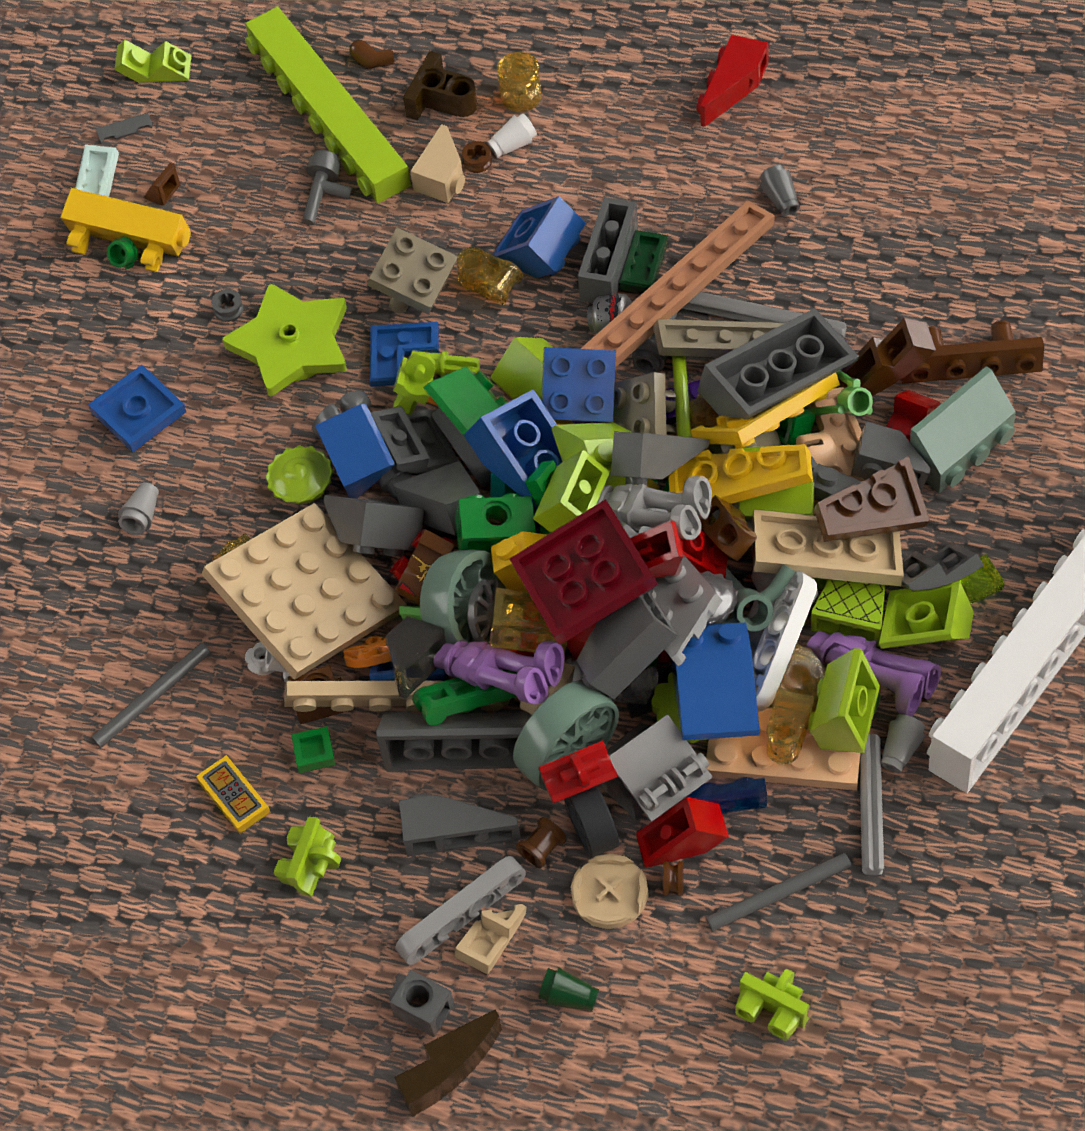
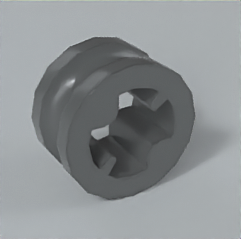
(228, 296)

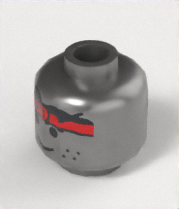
(605, 310)

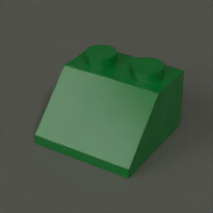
(464, 397)

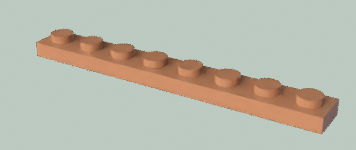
(683, 281)

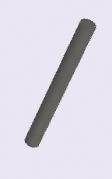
(150, 695)
(778, 892)

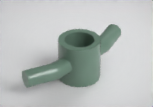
(765, 598)

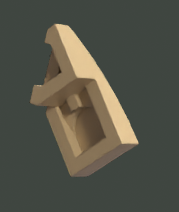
(489, 938)

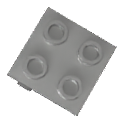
(660, 767)

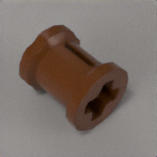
(541, 842)

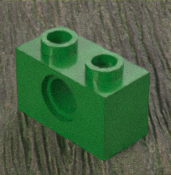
(478, 534)

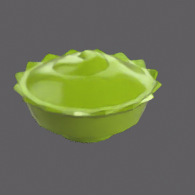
(299, 475)

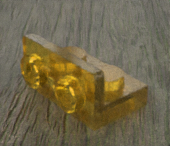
(518, 622)

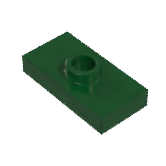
(643, 261)

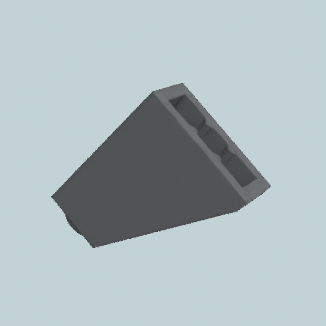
(437, 494)
(624, 645)

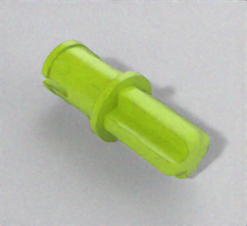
(447, 364)

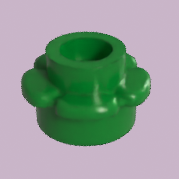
(122, 253)

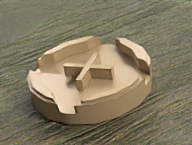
(609, 891)

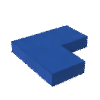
(396, 341)

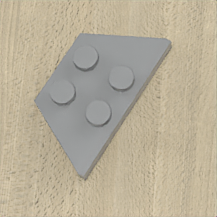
(687, 604)

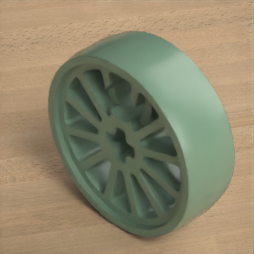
(449, 588)
(562, 725)

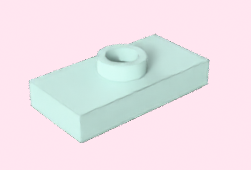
(97, 169)

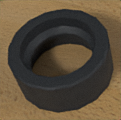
(592, 822)

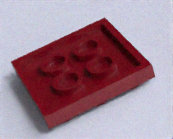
(583, 572)

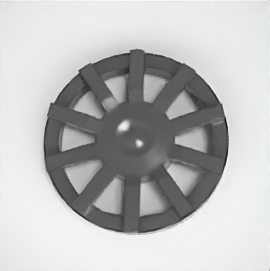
(480, 610)

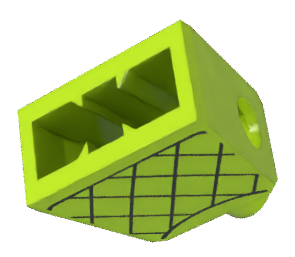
(850, 609)

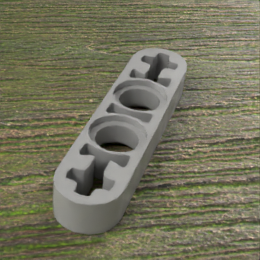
(460, 910)

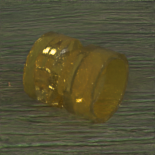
(519, 81)

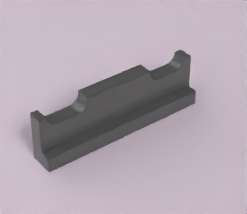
(124, 127)

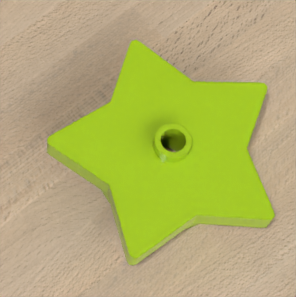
(291, 338)

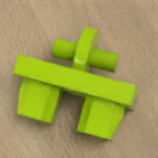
(410, 380)
(311, 857)
(776, 996)

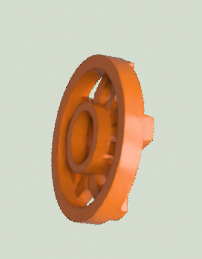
(368, 654)

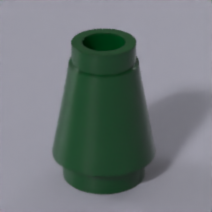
(567, 991)

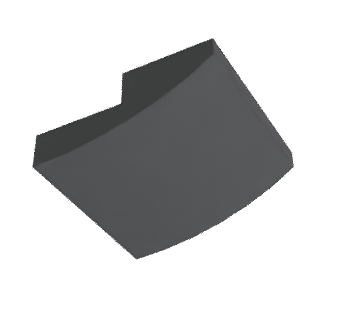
(414, 440)
(942, 568)

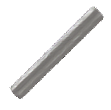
(871, 808)

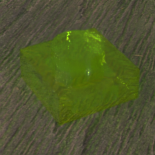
(982, 581)

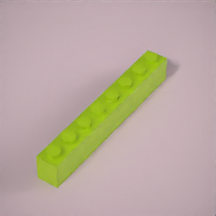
(327, 105)

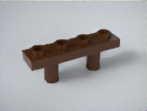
(961, 361)

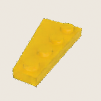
(742, 431)
(747, 474)

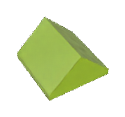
(521, 367)

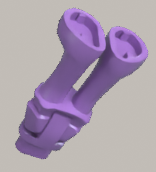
(484, 665)
(905, 676)

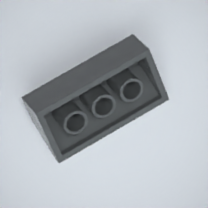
(774, 366)
(459, 742)

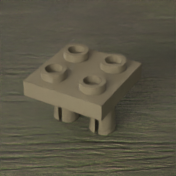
(411, 272)
(642, 404)

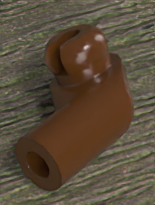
(369, 57)

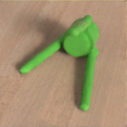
(851, 399)

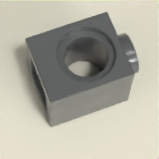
(425, 1018)

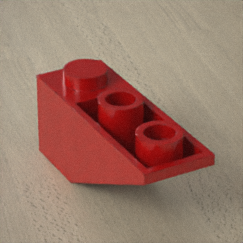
(737, 74)

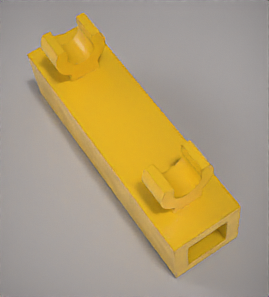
(111, 218)

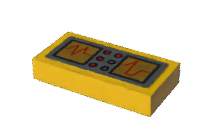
(233, 794)

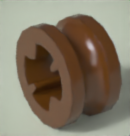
(483, 162)
(673, 878)

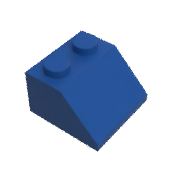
(541, 238)

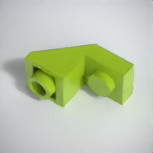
(162, 65)

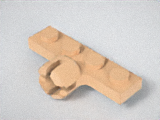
(837, 438)

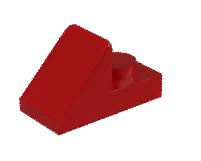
(910, 410)

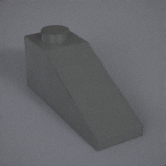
(651, 455)
(446, 824)

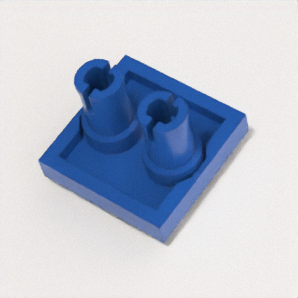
(579, 384)

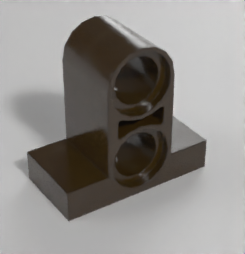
(439, 90)

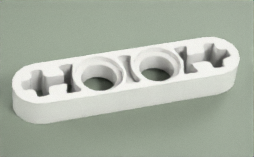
(779, 640)

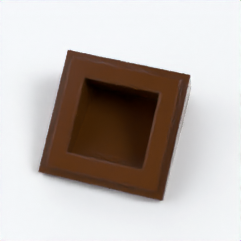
(164, 186)

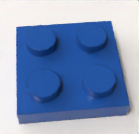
(137, 408)

